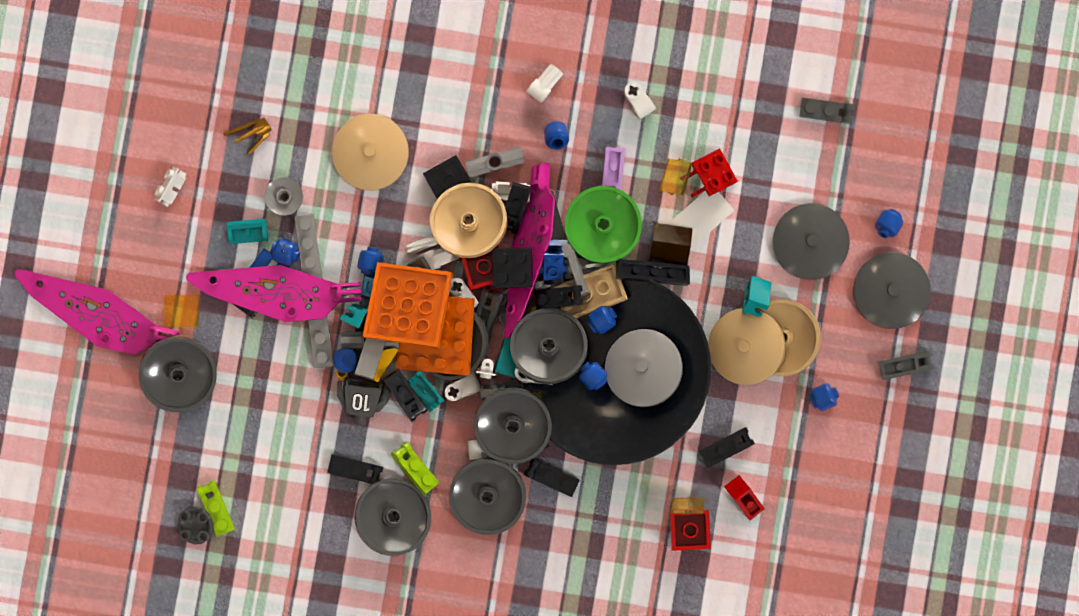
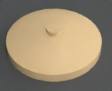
(370, 152)
(468, 220)
(800, 333)
(746, 347)

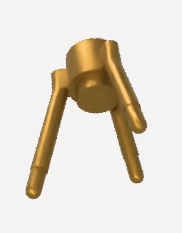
(261, 128)

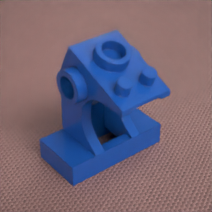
(553, 265)

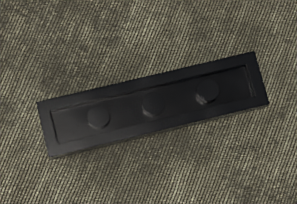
(658, 272)

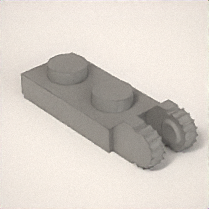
(574, 268)

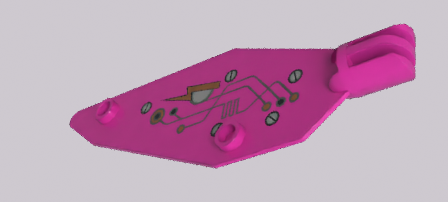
(534, 233)
(276, 291)
(94, 313)

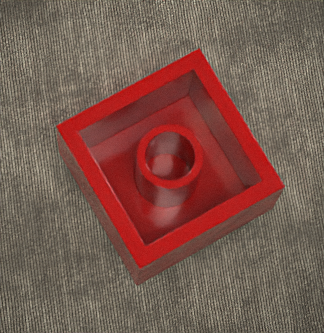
(479, 270)
(690, 531)

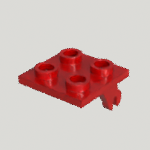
(713, 172)

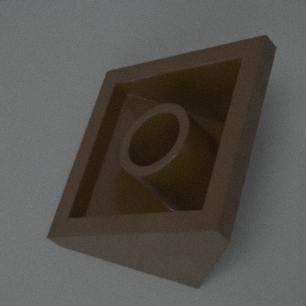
(670, 244)

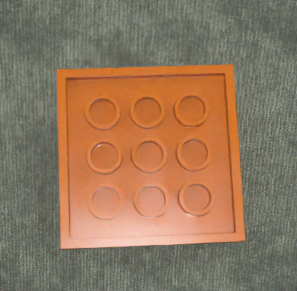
(407, 305)
(454, 346)

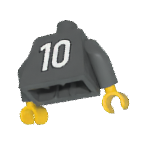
(361, 397)

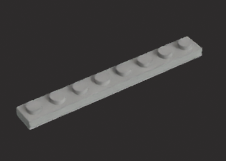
(311, 265)

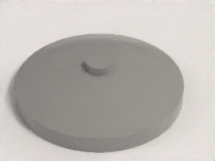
(643, 368)

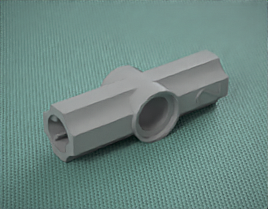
(507, 159)
(355, 340)

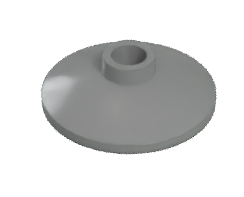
(276, 189)

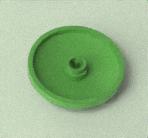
(603, 224)

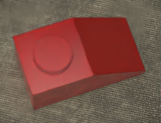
(744, 497)

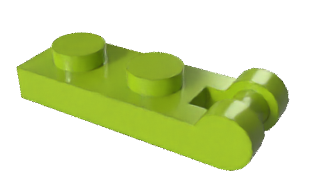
(414, 468)
(216, 508)

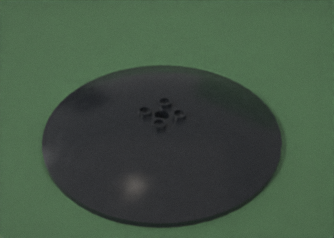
(600, 424)

